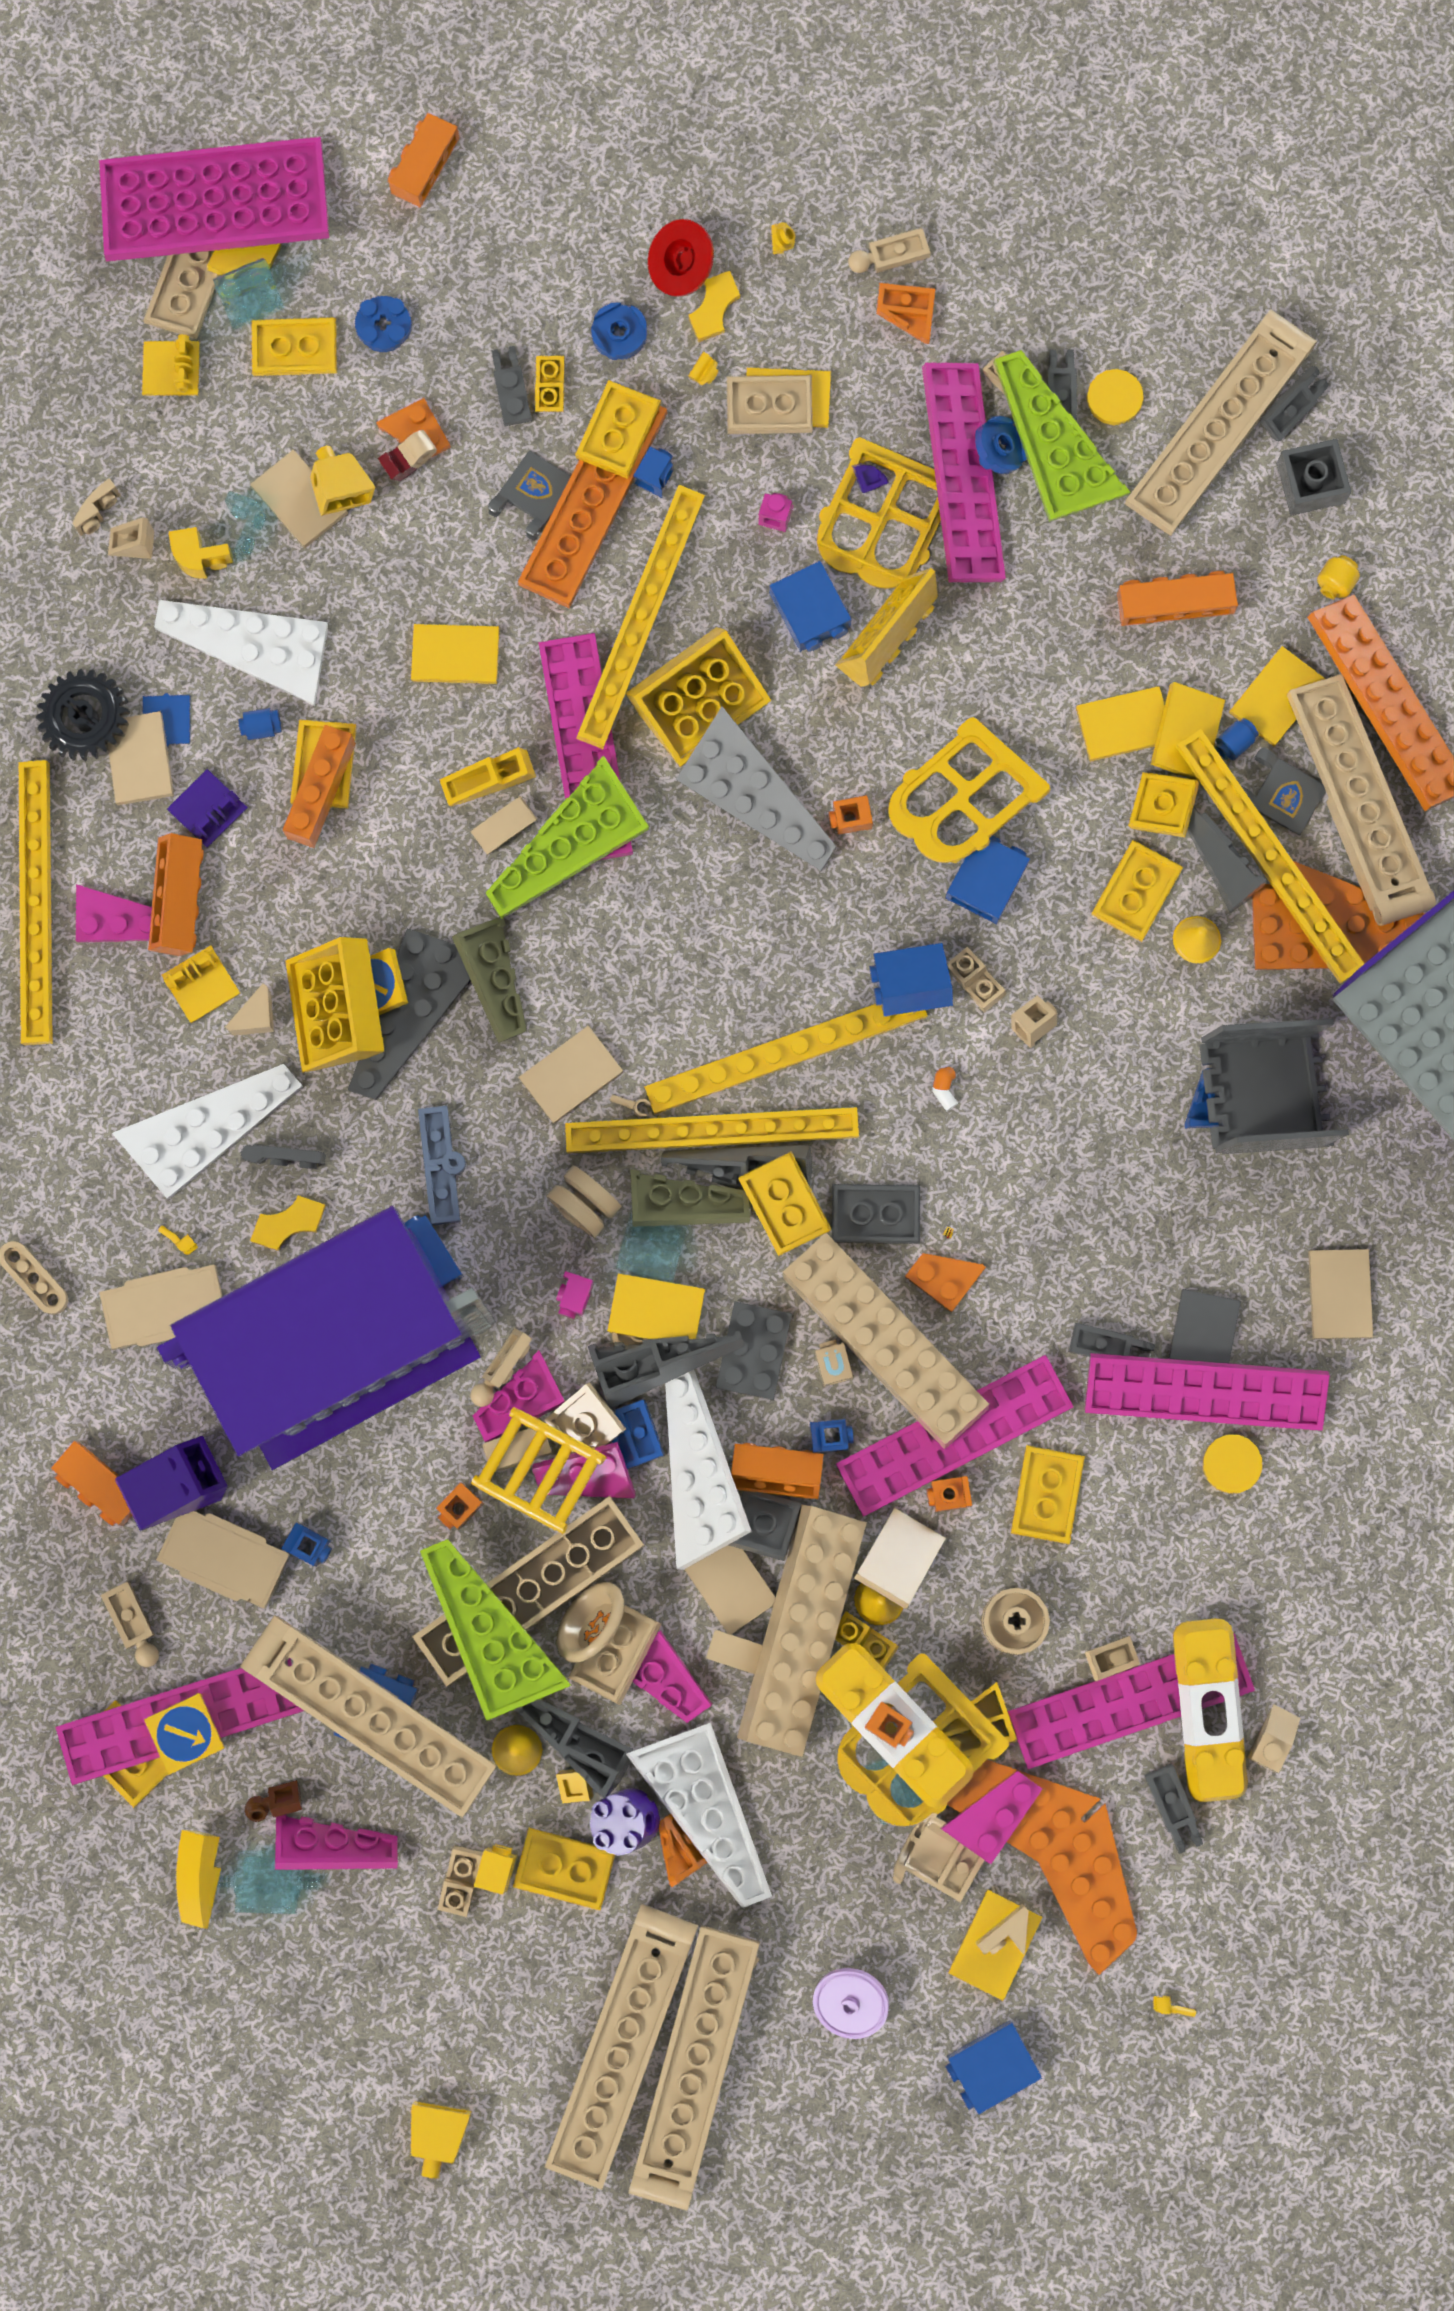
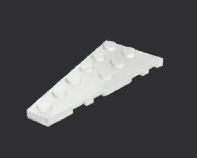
(266, 646)
(192, 1136)
(703, 1490)
(699, 1794)

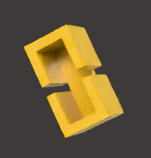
(496, 1869)

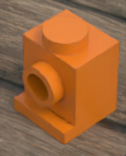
(856, 806)
(961, 1490)
(462, 1495)
(885, 1715)

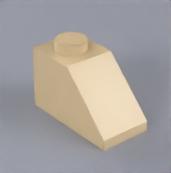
(1275, 1739)

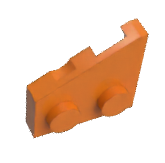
(907, 308)
(413, 419)
(944, 1278)
(678, 1850)

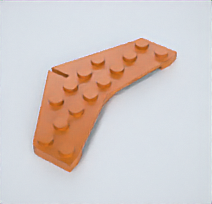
(1075, 1858)

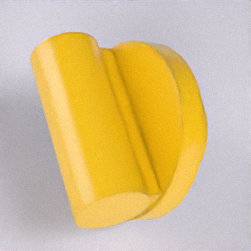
(782, 238)
(704, 369)

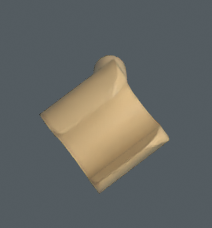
(630, 1104)

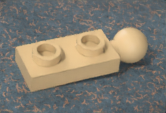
(891, 252)
(501, 1367)
(131, 1623)

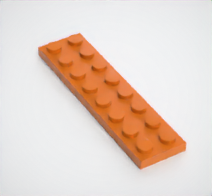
(579, 527)
(1387, 699)

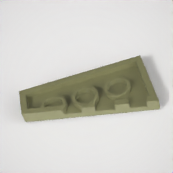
(490, 971)
(674, 1202)

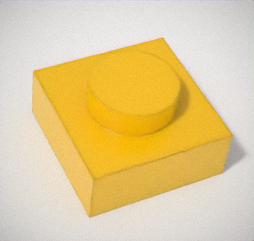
(573, 1787)

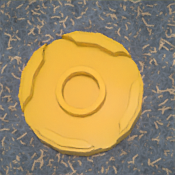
(1115, 397)
(1232, 1464)

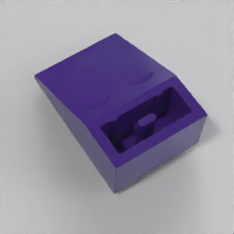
(172, 1484)

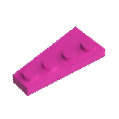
(313, 1845)

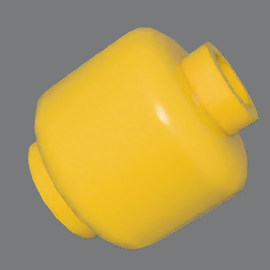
(1338, 577)

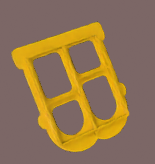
(863, 559)
(925, 829)
(877, 1783)

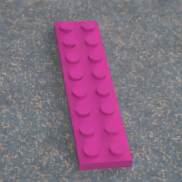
(962, 484)
(571, 679)
(1206, 1391)
(915, 1458)
(1107, 1710)
(121, 1737)

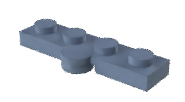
(440, 1165)

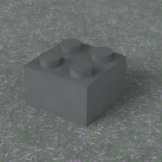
(1313, 477)

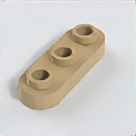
(24, 1268)

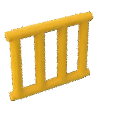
(508, 1495)

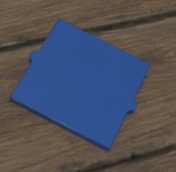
(175, 715)

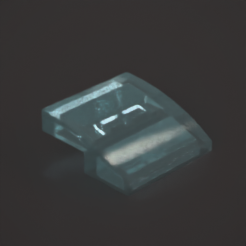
(652, 1250)

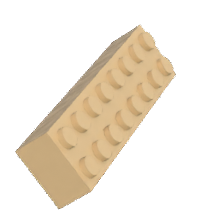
(885, 1341)
(544, 1579)
(801, 1630)

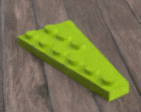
(1059, 452)
(579, 833)
(495, 1648)

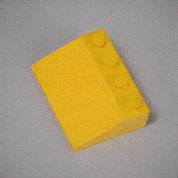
(889, 628)
(691, 689)
(334, 1004)

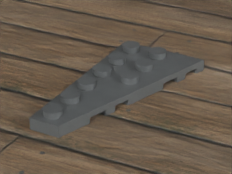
(432, 981)

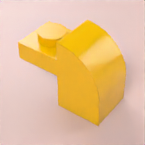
(194, 559)

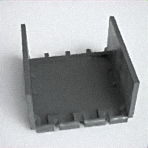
(1265, 1087)

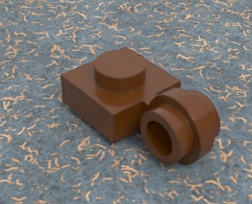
(281, 1801)

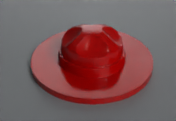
(680, 257)

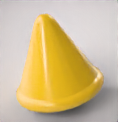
(1197, 939)
(875, 1607)
(517, 1750)

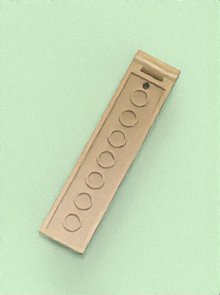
(1221, 422)
(1361, 802)
(368, 1716)
(621, 2047)
(694, 2067)

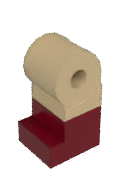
(408, 456)

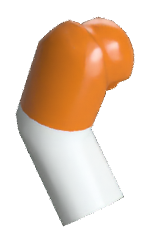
(942, 1085)

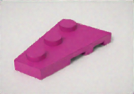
(109, 918)
(529, 1390)
(607, 1479)
(670, 1681)
(994, 1817)

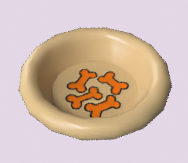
(590, 1622)

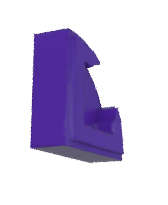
(869, 477)

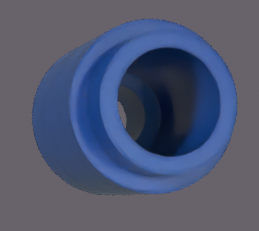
(260, 724)
(1236, 739)

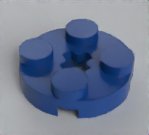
(372, 312)
(622, 316)
(991, 454)

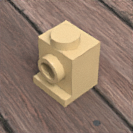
(1035, 1010)

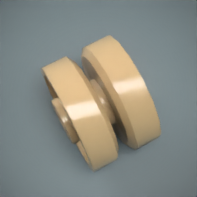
(581, 1204)
(1032, 1616)

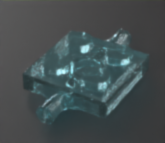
(263, 1888)

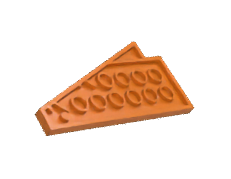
(1284, 945)

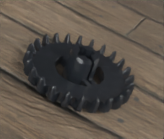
(96, 735)

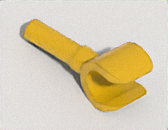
(185, 1244)
(1163, 2006)

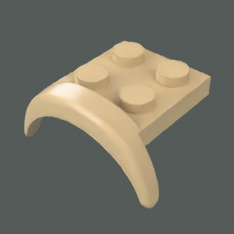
(937, 1859)

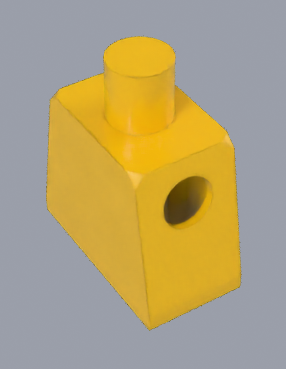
(339, 482)
(436, 2135)

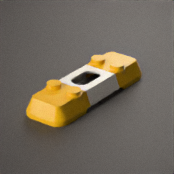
(1205, 1664)
(929, 1760)

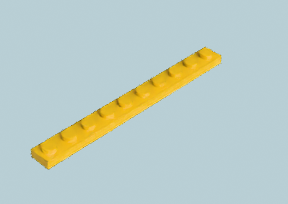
(640, 617)
(1270, 856)
(35, 903)
(774, 1056)
(711, 1130)

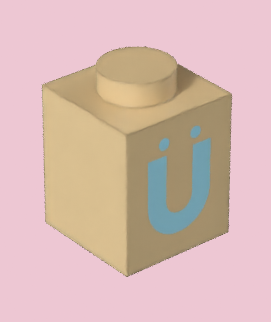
(833, 1363)

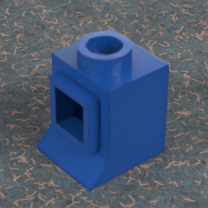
(654, 471)
(818, 1436)
(295, 1538)

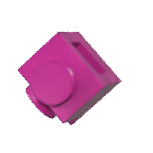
(776, 508)
(574, 1295)

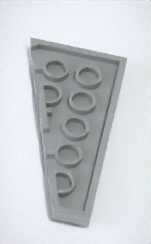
(742, 782)

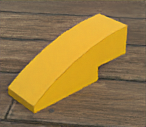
(488, 777)
(196, 1877)

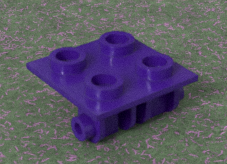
(207, 808)

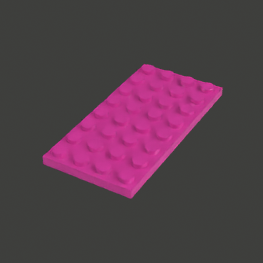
(213, 199)

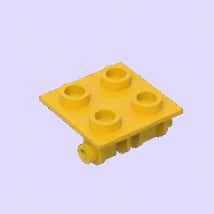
(171, 367)
(200, 984)

